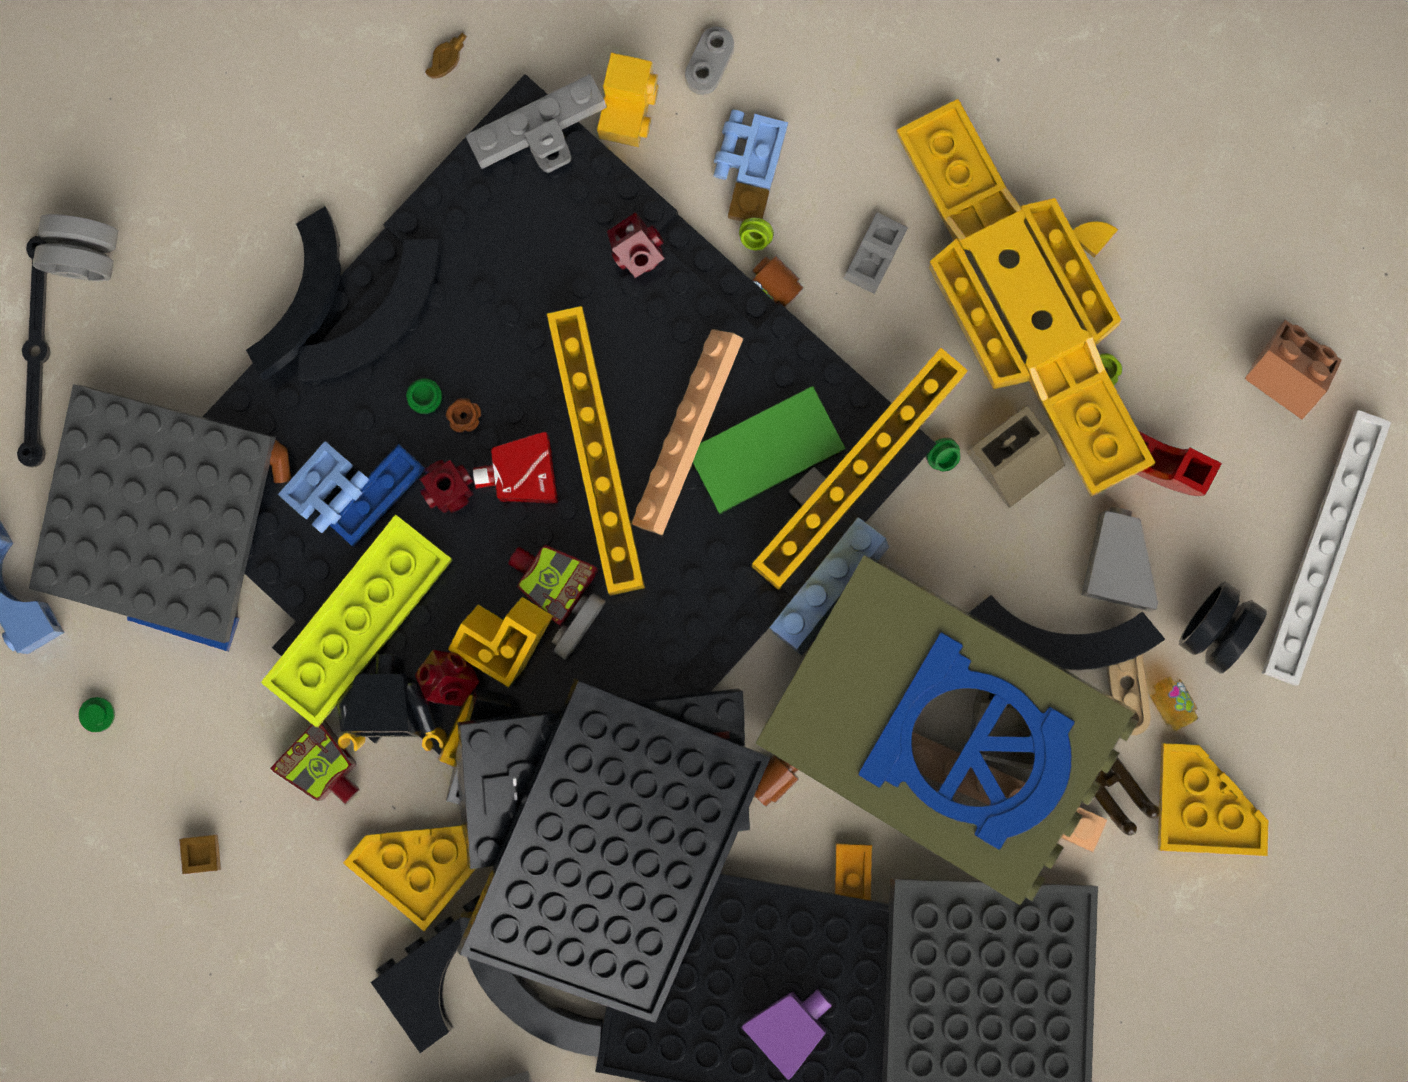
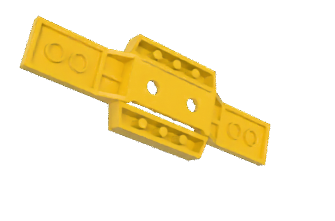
(1049, 277)

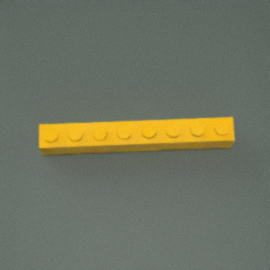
(595, 451)
(859, 468)

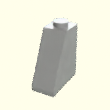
(1120, 563)

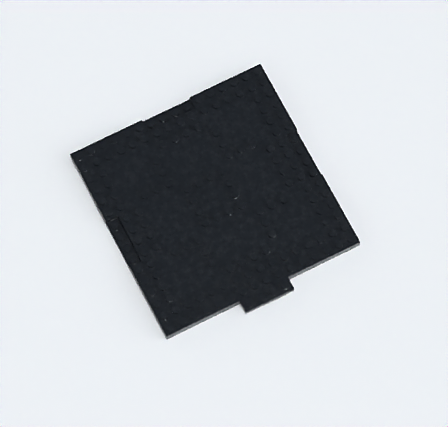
(508, 257)

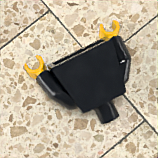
(386, 707)

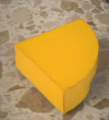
(1094, 236)

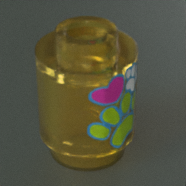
(1174, 703)

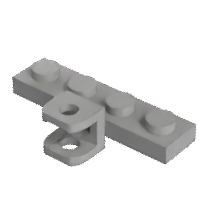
(538, 126)

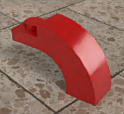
(1179, 469)

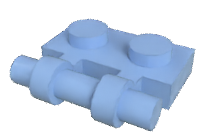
(761, 150)
(316, 481)

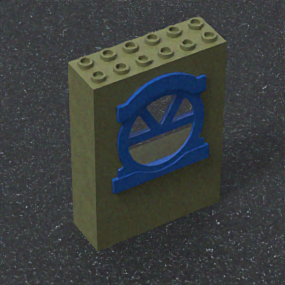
(873, 673)

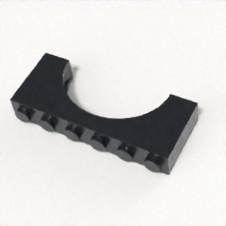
(416, 983)

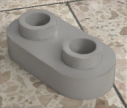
(710, 59)
(586, 612)

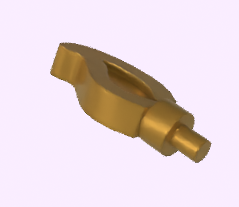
(446, 57)

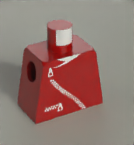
(521, 471)

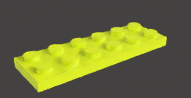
(356, 621)

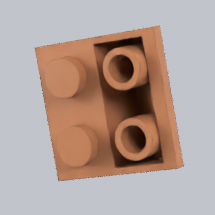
(1294, 369)

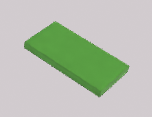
(766, 450)

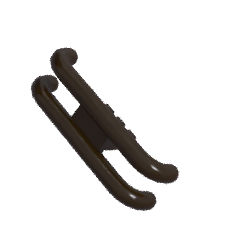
(1120, 774)

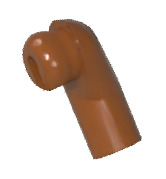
(280, 463)

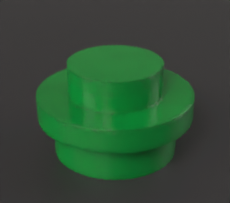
(424, 396)
(944, 455)
(96, 714)

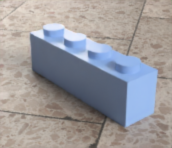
(813, 603)

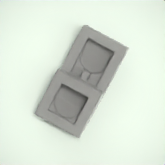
(875, 253)

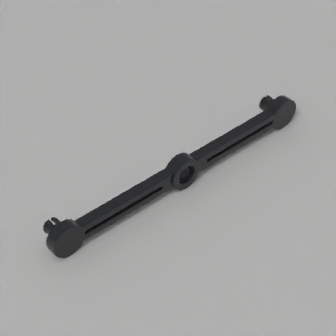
(31, 452)

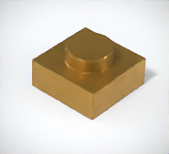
(748, 202)
(200, 854)

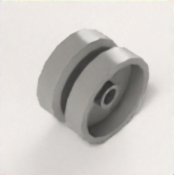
(75, 247)

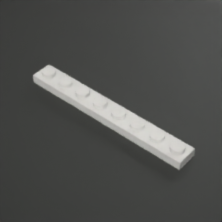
(1326, 547)

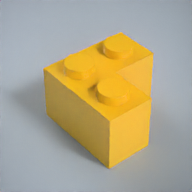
(628, 92)
(501, 645)

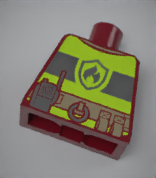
(553, 580)
(318, 765)

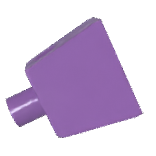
(789, 1030)

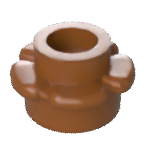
(454, 415)

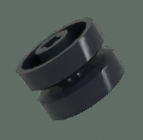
(1222, 627)

